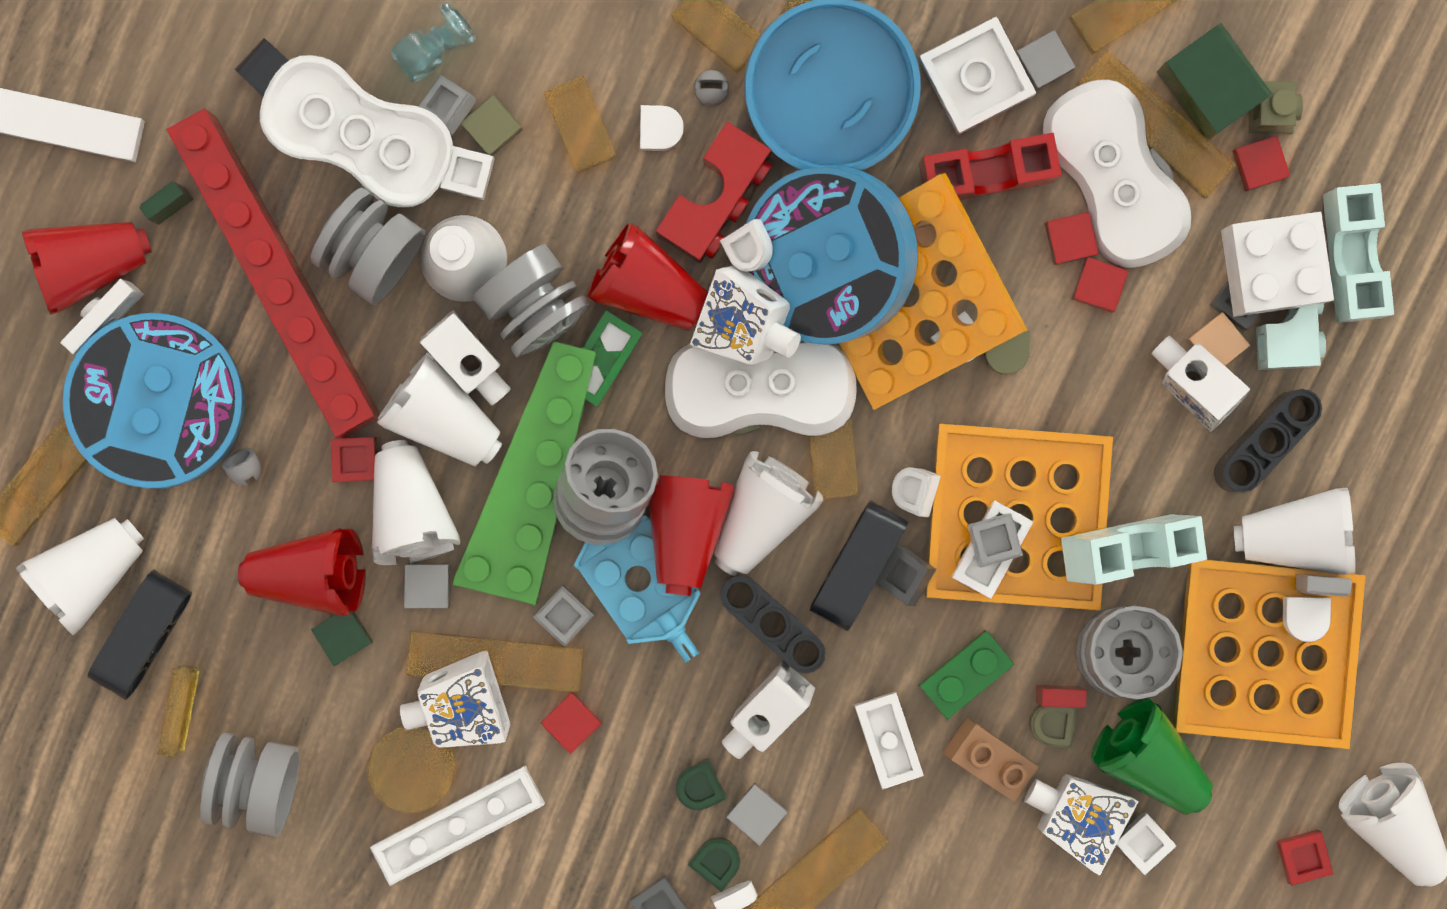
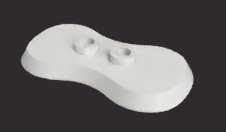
(324, 116)
(1104, 148)
(801, 393)

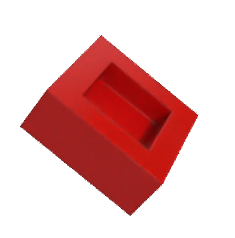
(1261, 163)
(1071, 238)
(1100, 285)
(353, 459)
(1061, 696)
(571, 722)
(1304, 857)

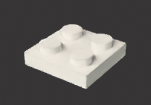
(977, 76)

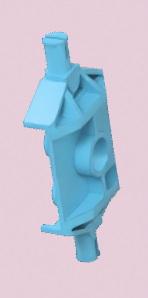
(638, 614)

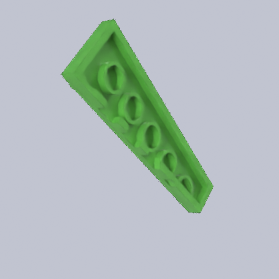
(519, 517)

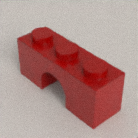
(739, 163)
(999, 169)

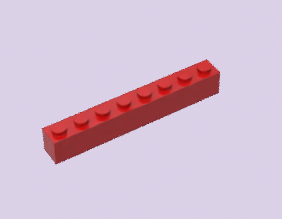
(273, 273)

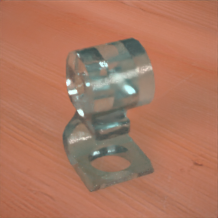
(421, 53)

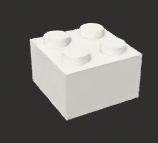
(1277, 264)

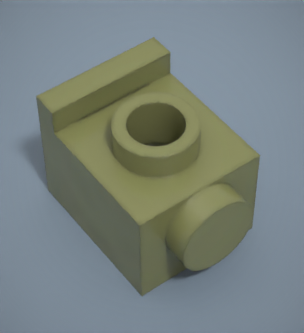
(1277, 112)

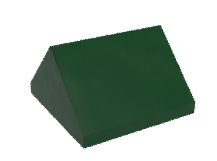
(1214, 81)

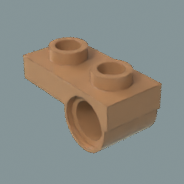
(990, 759)

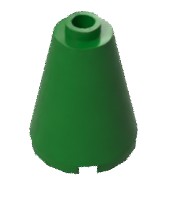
(1153, 758)

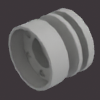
(360, 241)
(534, 305)
(605, 486)
(1153, 645)
(240, 783)

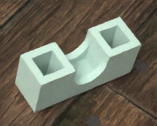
(1352, 230)
(1292, 342)
(1118, 550)

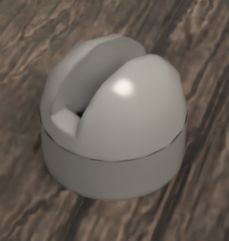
(711, 96)
(242, 466)

